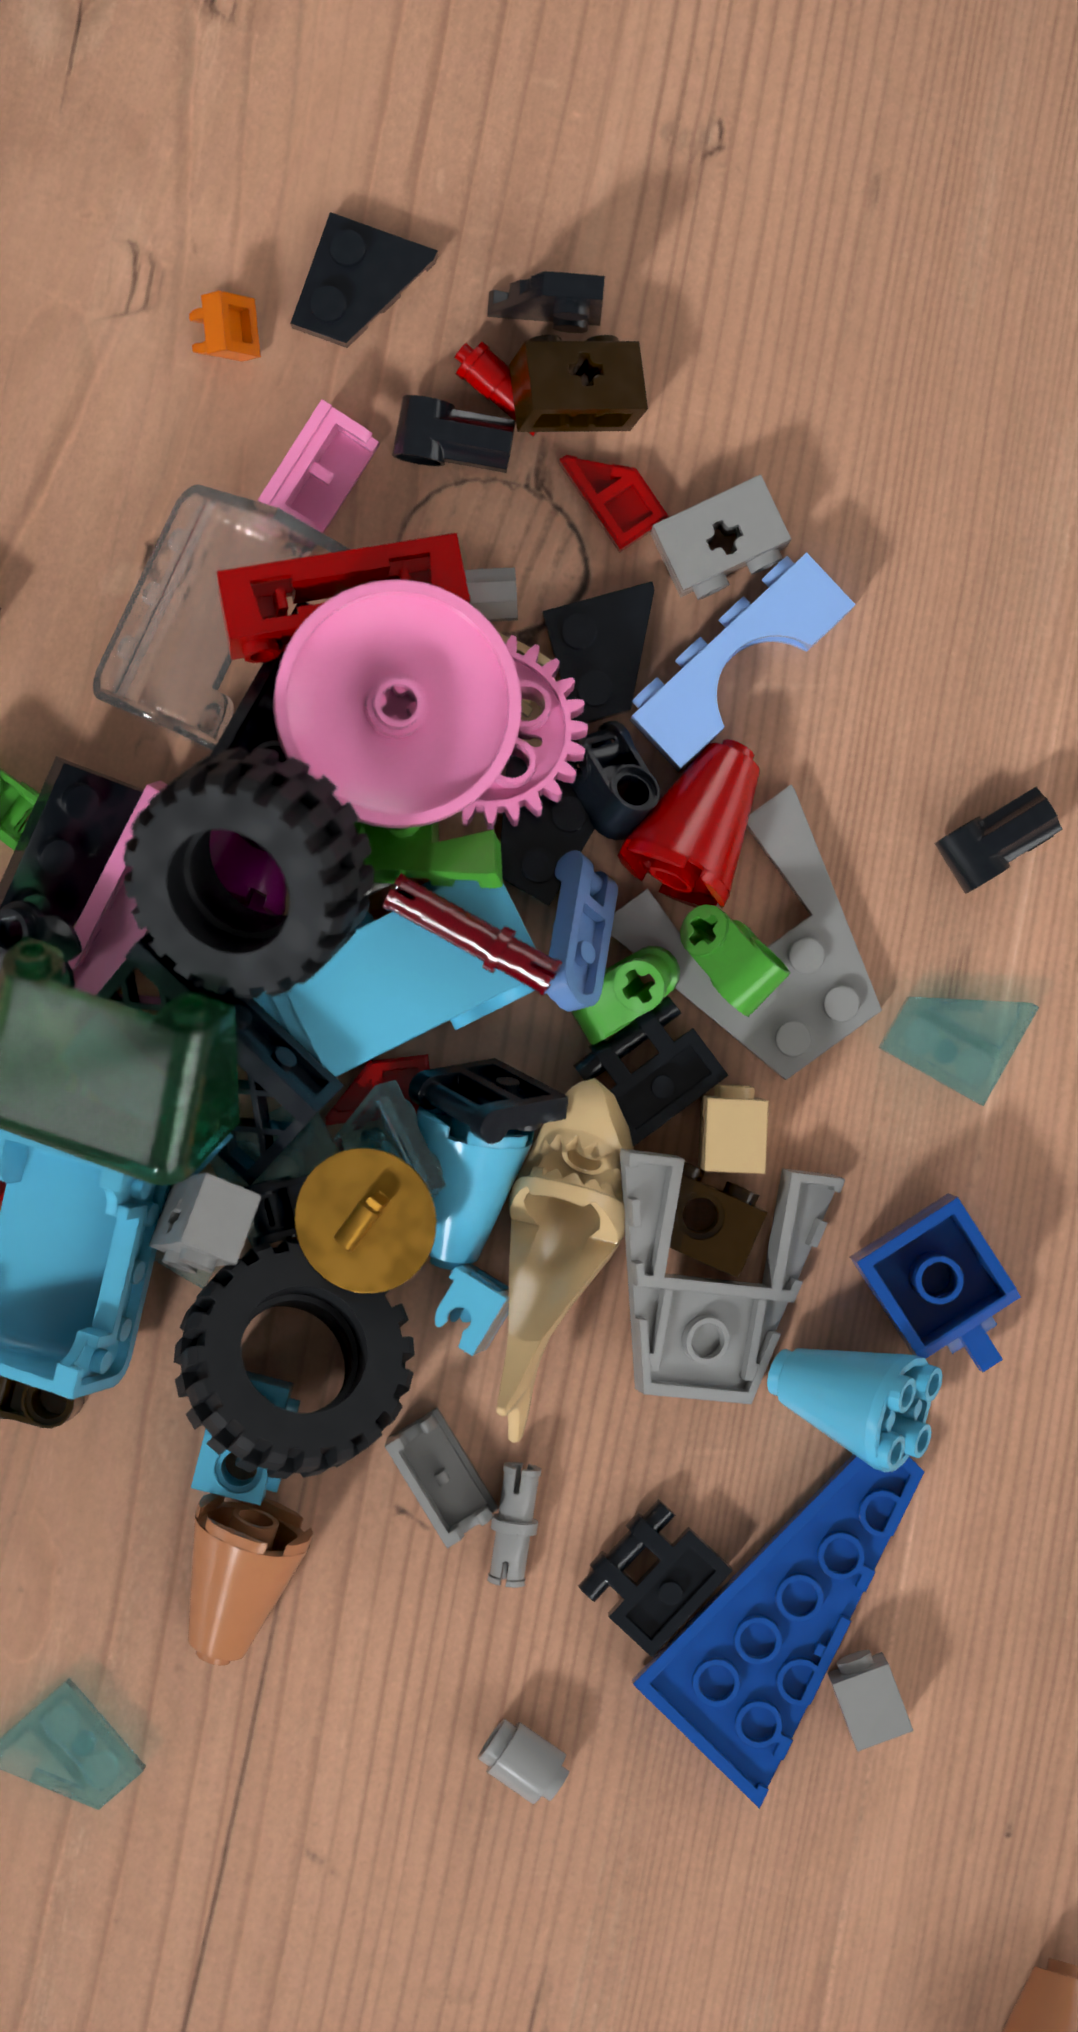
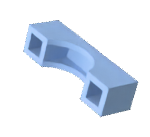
(794, 610)

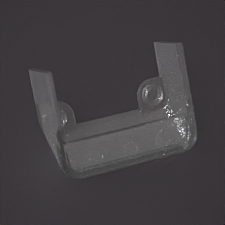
(172, 633)

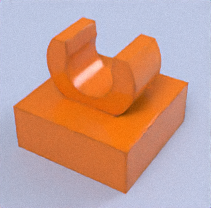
(228, 326)

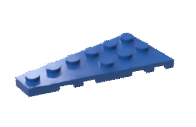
(767, 1637)

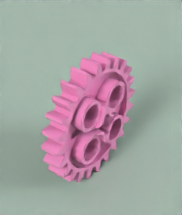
(543, 762)

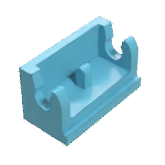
(477, 1299)

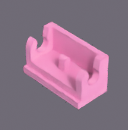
(320, 467)

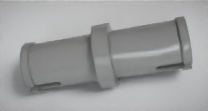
(514, 1524)

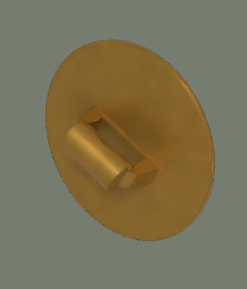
(365, 1220)

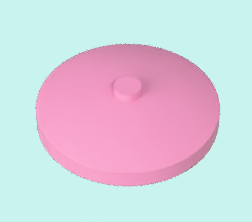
(399, 701)

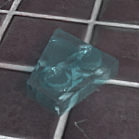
(958, 1040)
(69, 1749)

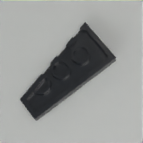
(68, 839)

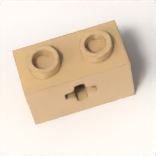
(733, 1130)

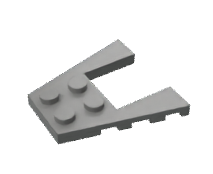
(828, 982)
(701, 1332)

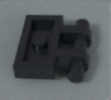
(665, 1082)
(668, 1590)

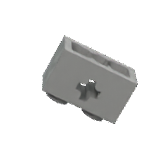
(740, 510)
(204, 1223)

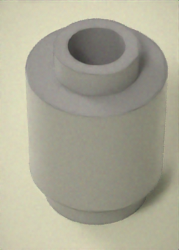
(524, 1761)

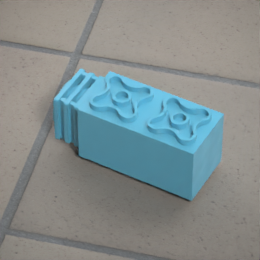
(398, 984)

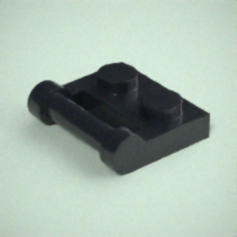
(488, 1097)

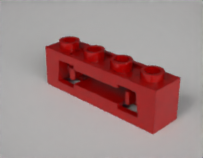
(256, 595)

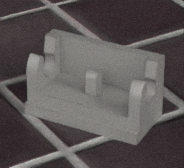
(441, 1477)

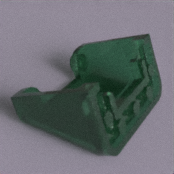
(112, 1079)

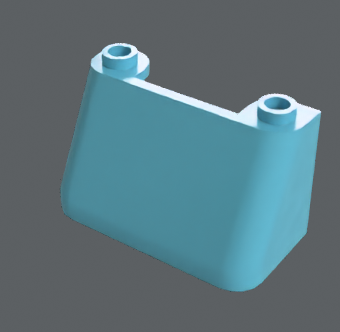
(71, 1267)

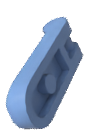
(581, 931)

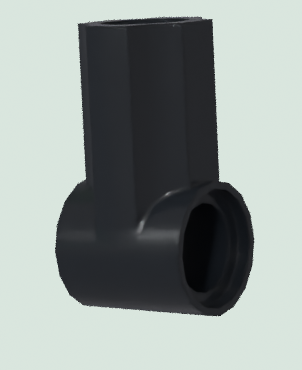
(437, 433)
(988, 844)

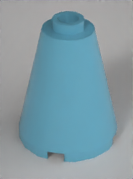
(476, 1184)

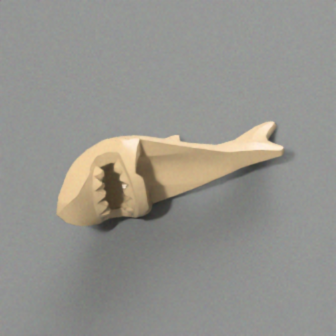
(563, 1232)

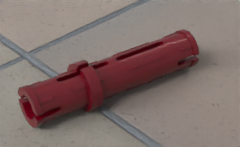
(470, 933)

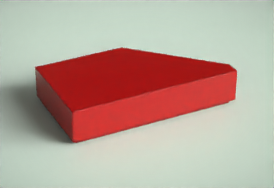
(616, 498)
(374, 1073)

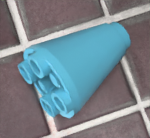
(861, 1400)

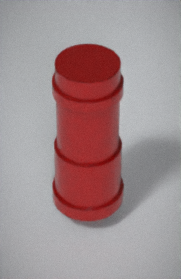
(488, 376)

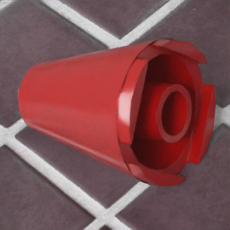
(697, 827)

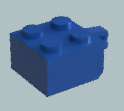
(939, 1282)

